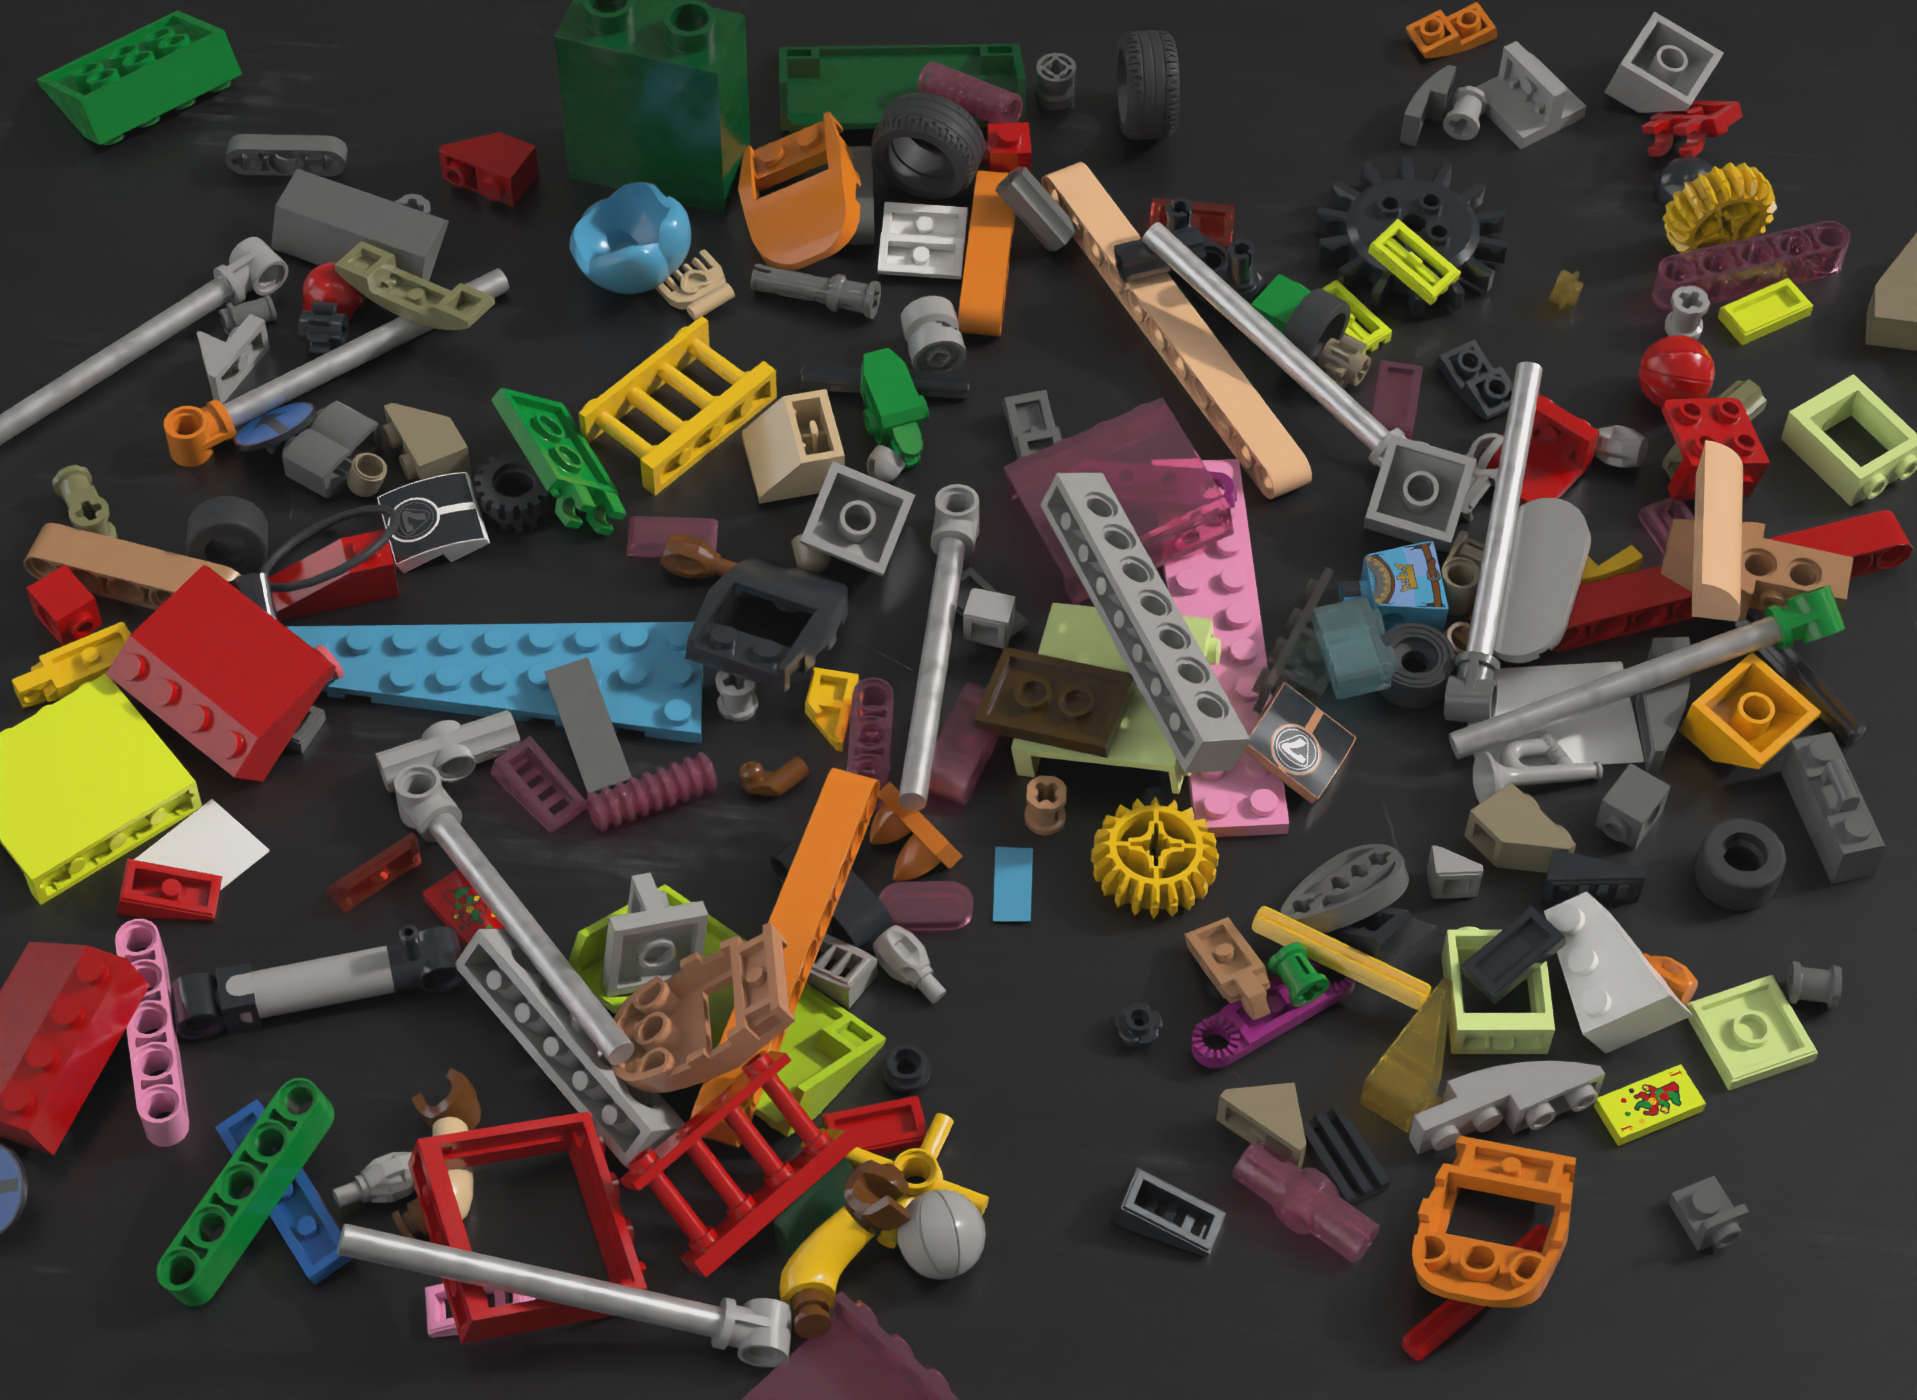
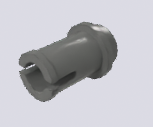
(234, 316)

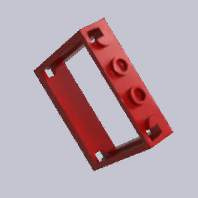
(444, 1223)

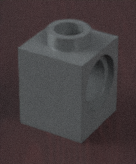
(1632, 806)

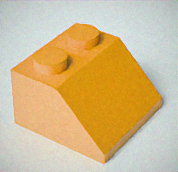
(1747, 715)

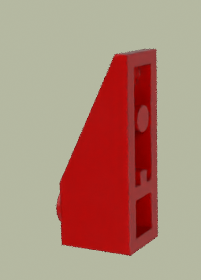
(363, 584)

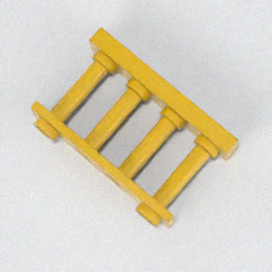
(689, 438)

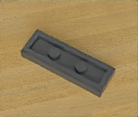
(587, 725)

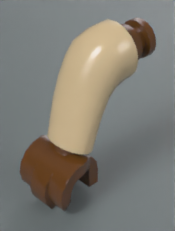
(454, 1114)

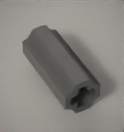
(1036, 209)

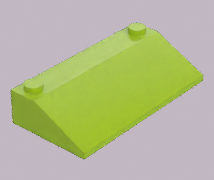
(823, 1042)

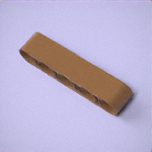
(115, 566)

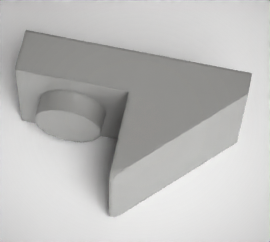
(232, 360)

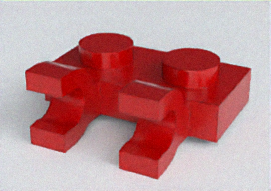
(1699, 121)

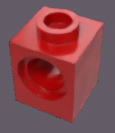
(64, 606)

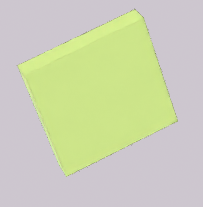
(1751, 1032)

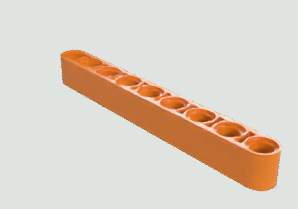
(806, 907)

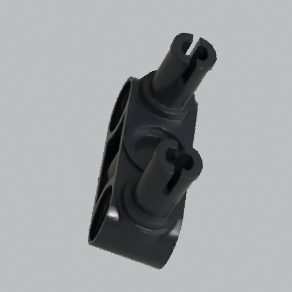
(1231, 265)

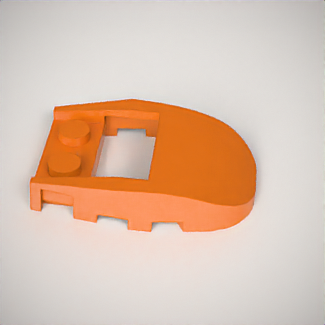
(807, 217)
(1485, 1270)

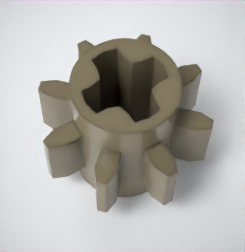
(1345, 360)

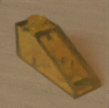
(1411, 1069)

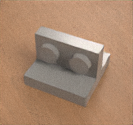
(1529, 98)
(650, 938)

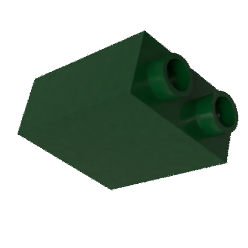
(655, 97)

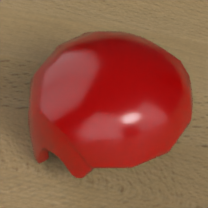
(327, 285)

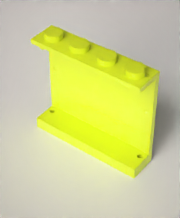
(86, 787)

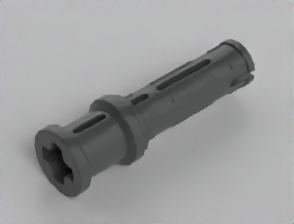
(834, 292)

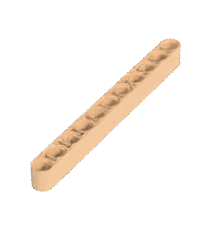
(1182, 339)

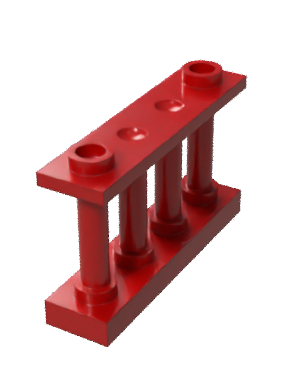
(783, 1179)

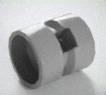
(933, 335)

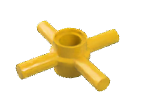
(920, 1163)

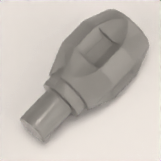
(1621, 446)
(907, 961)
(381, 1181)

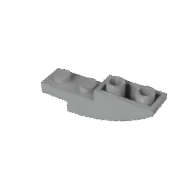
(1518, 1092)

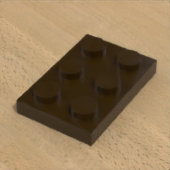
(1055, 702)

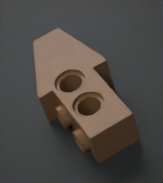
(1769, 568)

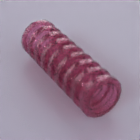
(970, 93)
(651, 791)

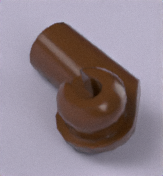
(772, 783)

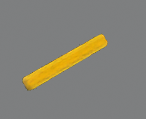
(1342, 958)

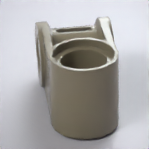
(1461, 574)

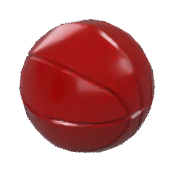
(1675, 370)

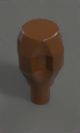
(692, 557)

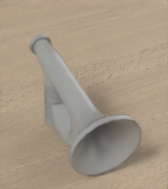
(1491, 776)

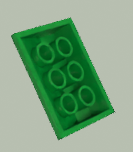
(142, 76)

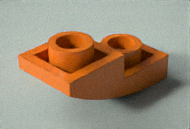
(1453, 34)

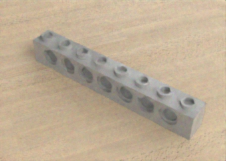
(1145, 623)

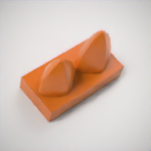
(922, 850)

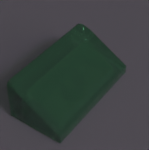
(812, 1208)

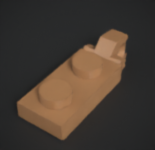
(1231, 965)

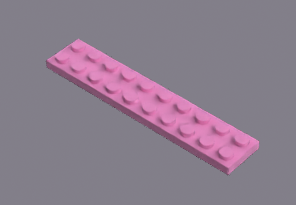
(1222, 586)

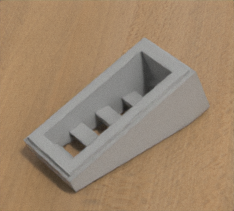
(847, 989)

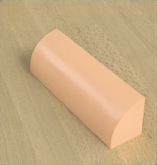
(1718, 534)

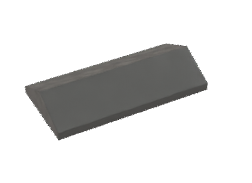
(328, 219)

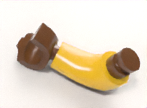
(814, 1268)

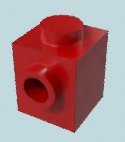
(1007, 147)

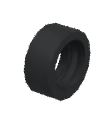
(1316, 322)

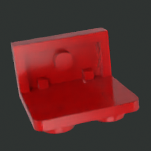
(1716, 421)
(1557, 452)

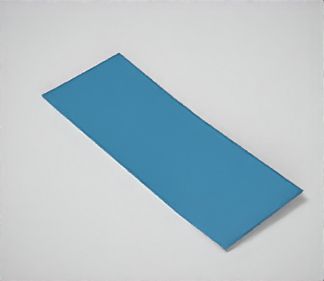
(1012, 884)

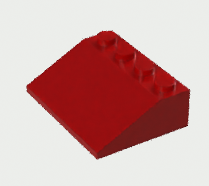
(222, 674)
(56, 1034)

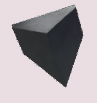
(1384, 934)

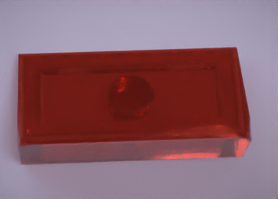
(1212, 219)
(375, 873)

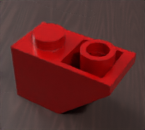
(491, 166)

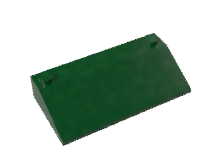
(863, 80)

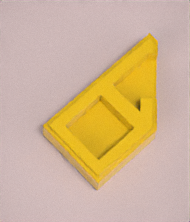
(830, 703)

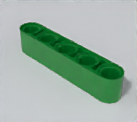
(245, 1216)

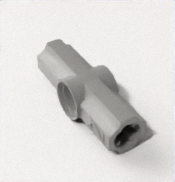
(452, 747)

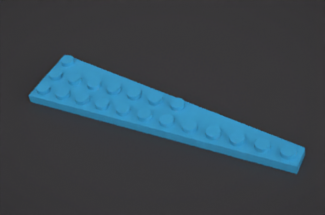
(503, 668)

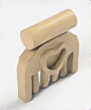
(700, 289)

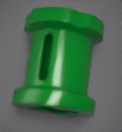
(1298, 974)

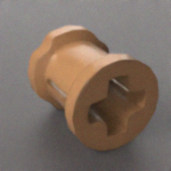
(1045, 805)

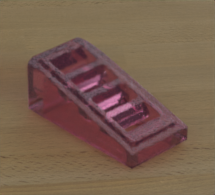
(530, 753)

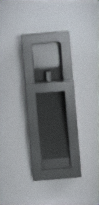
(1661, 709)

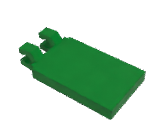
(561, 459)

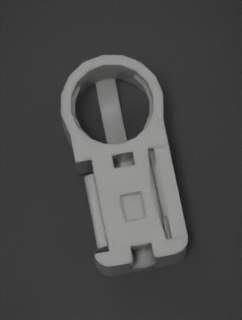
(1481, 477)

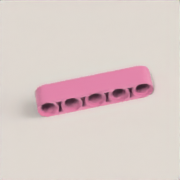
(154, 1050)

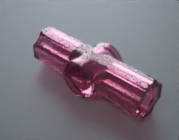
(1306, 1201)

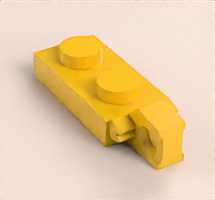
(70, 666)

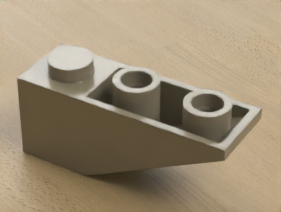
(1893, 305)

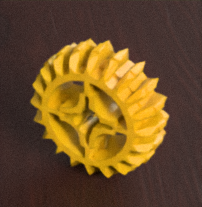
(1719, 208)
(1183, 853)

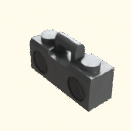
(1832, 808)

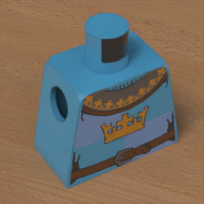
(1402, 585)

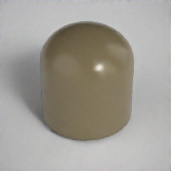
(366, 474)
(809, 558)

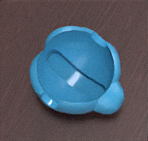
(631, 239)

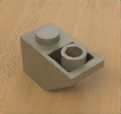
(426, 442)
(1516, 832)

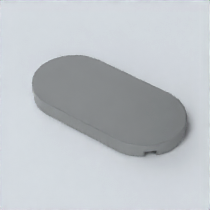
(1541, 578)

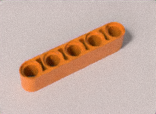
(986, 259)

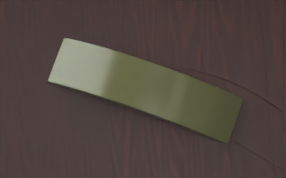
(409, 296)

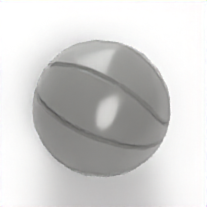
(942, 1235)

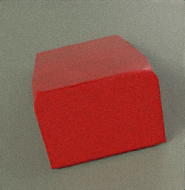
(168, 892)

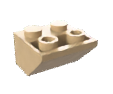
(793, 446)

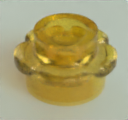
(1566, 289)

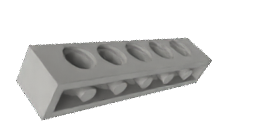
(560, 1046)

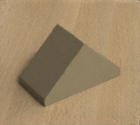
(1266, 1115)

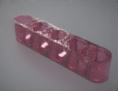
(1754, 263)

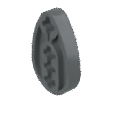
(1348, 888)

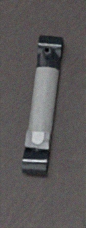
(245, 996)

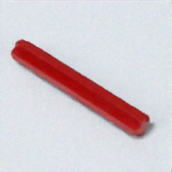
(1454, 1314)

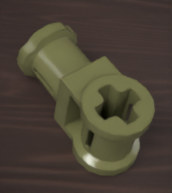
(84, 506)

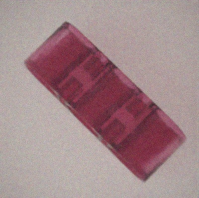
(871, 727)
(961, 749)

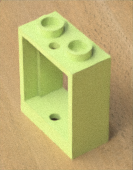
(1852, 398)
(1494, 1031)

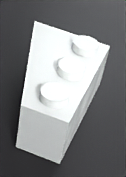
(1609, 978)

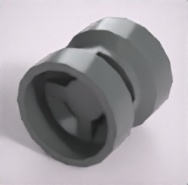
(1055, 81)

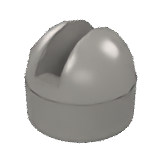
(884, 464)

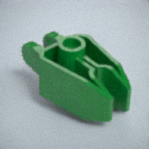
(893, 405)

